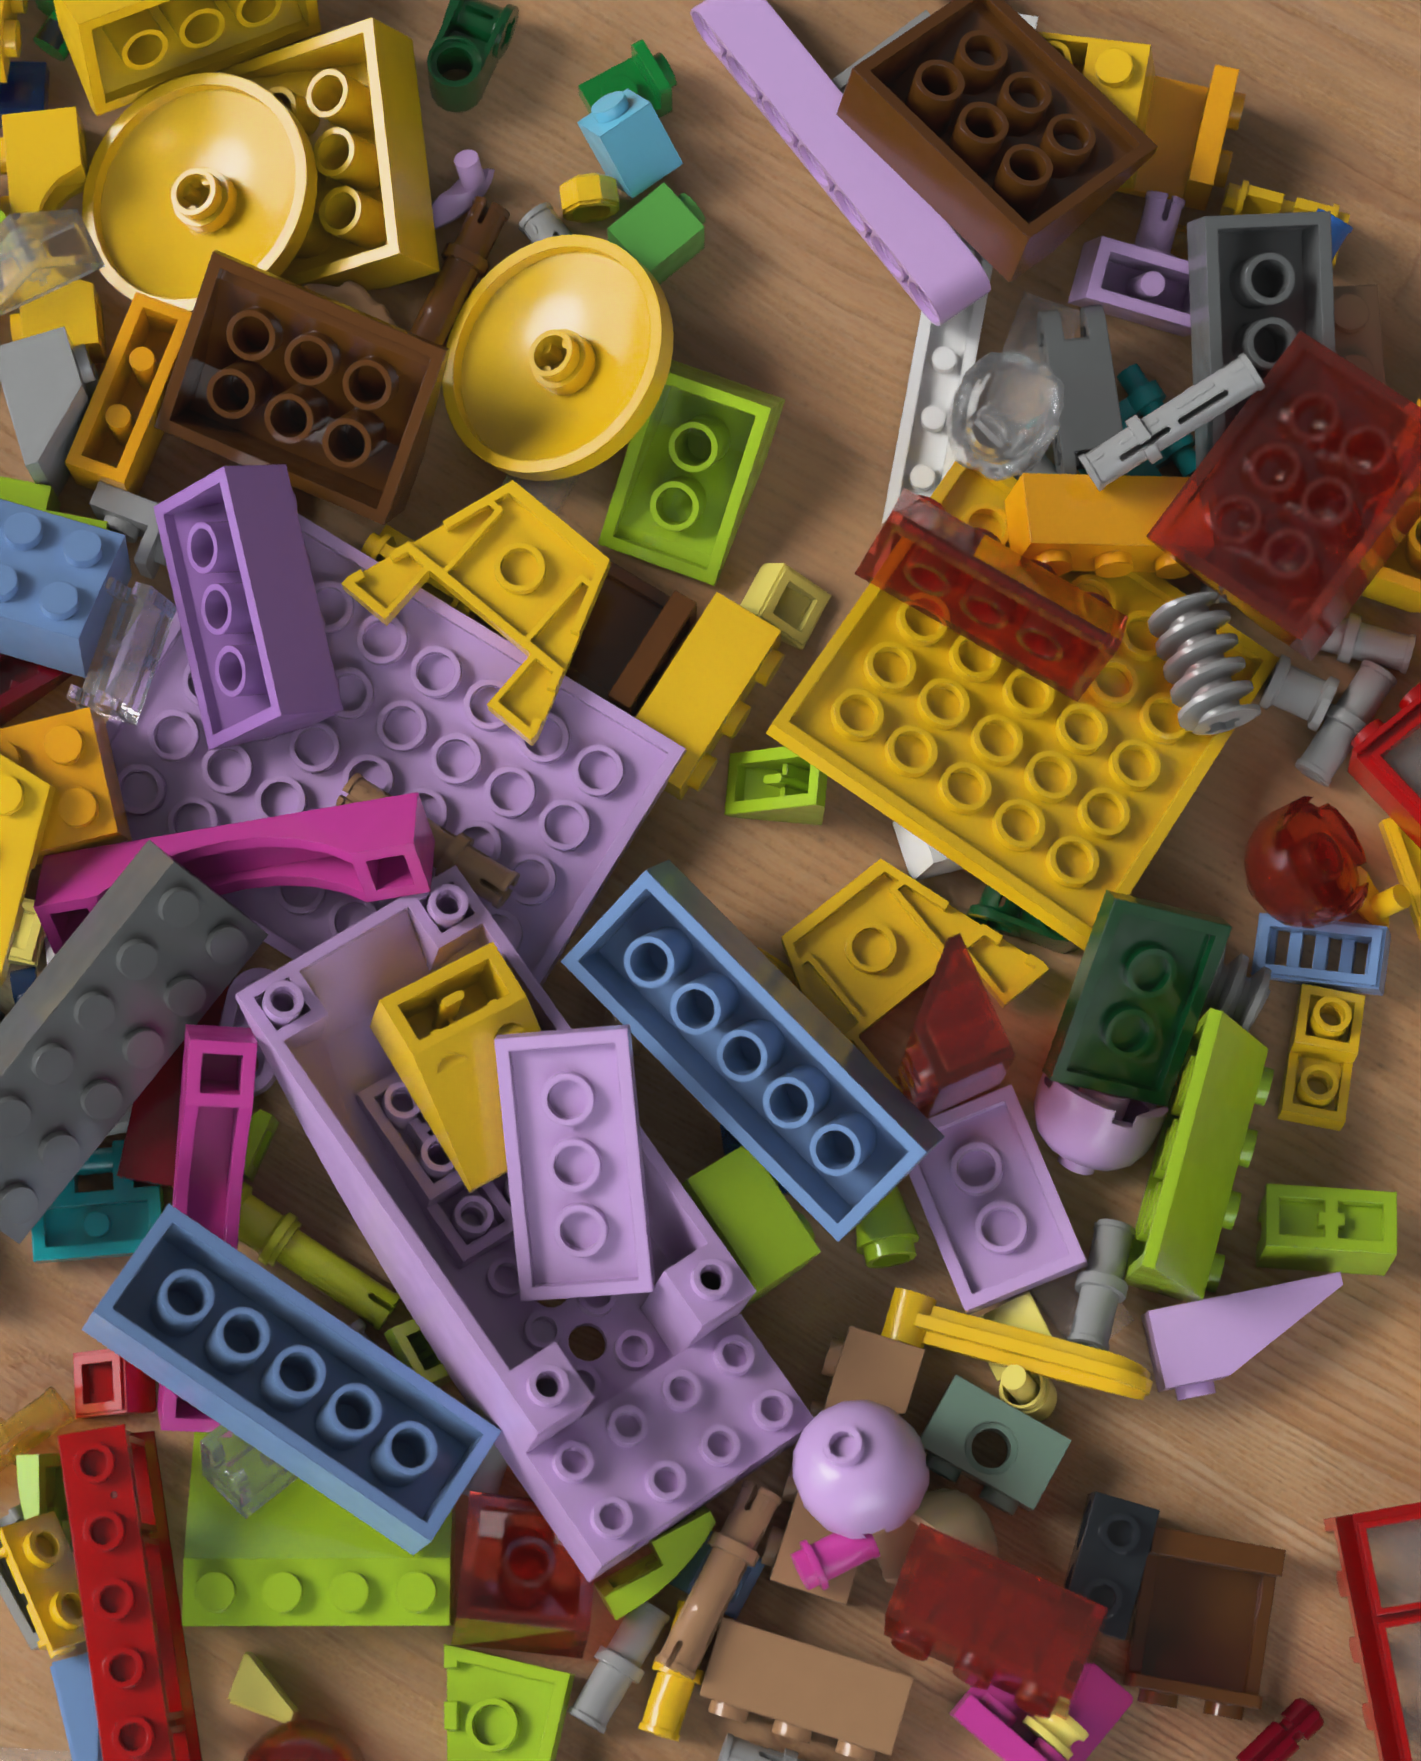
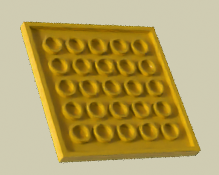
(996, 765)

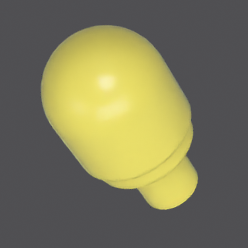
(1028, 1392)

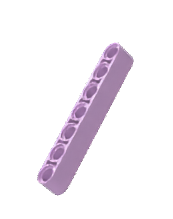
(879, 204)

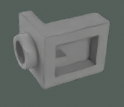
(133, 518)

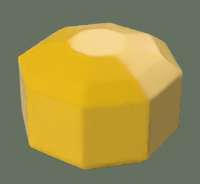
(589, 198)

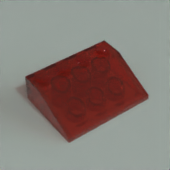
(1301, 496)

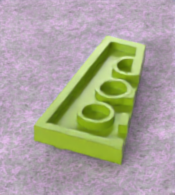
(502, 1707)

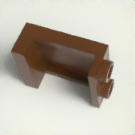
(629, 639)
(1202, 1622)

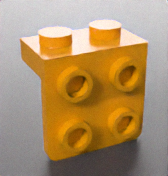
(1189, 131)

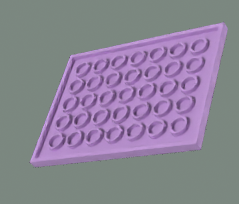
(409, 726)

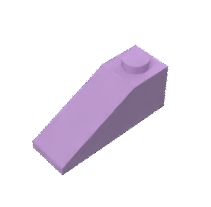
(1217, 1335)

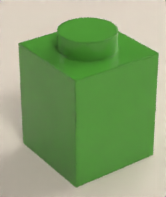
(661, 231)

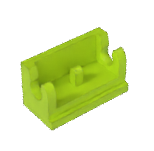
(1327, 1229)

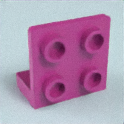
(999, 1726)

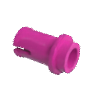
(831, 1557)

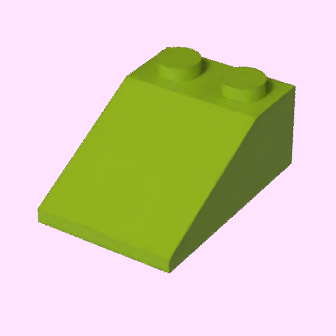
(691, 473)

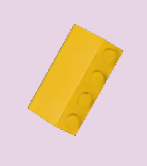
(140, 44)

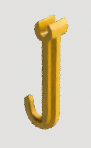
(919, 1322)

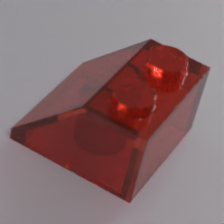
(518, 1582)

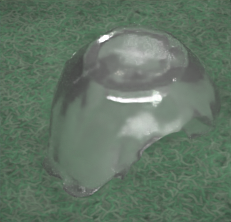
(1004, 414)

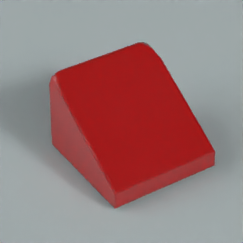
(110, 1386)

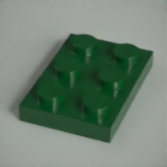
(1136, 998)

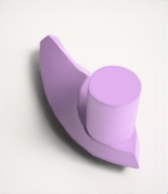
(458, 199)

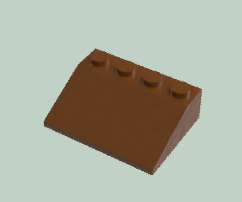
(993, 130)
(305, 385)

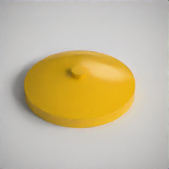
(197, 173)
(558, 357)

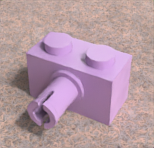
(1141, 278)

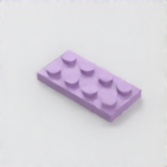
(575, 1163)

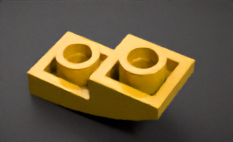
(1321, 1057)

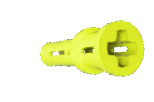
(280, 1240)

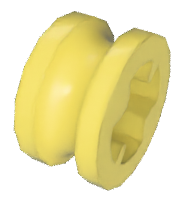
(1057, 1732)

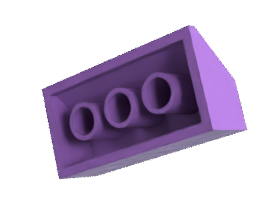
(247, 605)

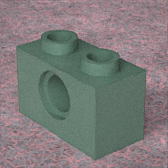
(1031, 1446)

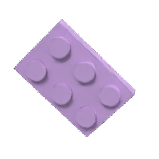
(994, 1203)

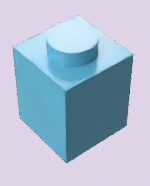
(629, 141)

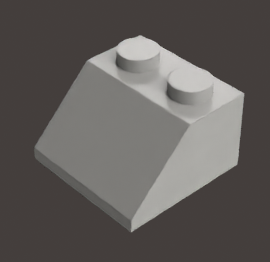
(47, 396)

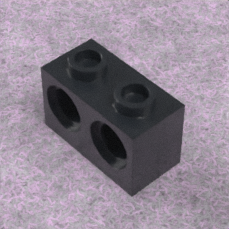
(1111, 1557)

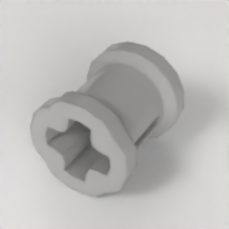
(1299, 692)

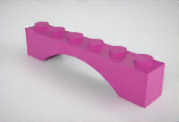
(354, 848)
(211, 1156)

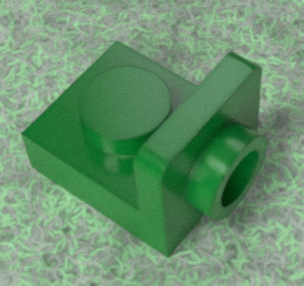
(642, 74)

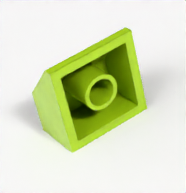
(753, 1220)

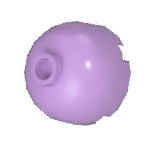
(1094, 1127)
(860, 1468)

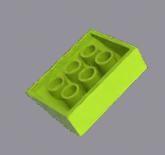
(1197, 1161)
(306, 1564)

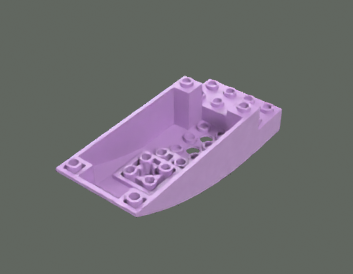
(600, 1444)

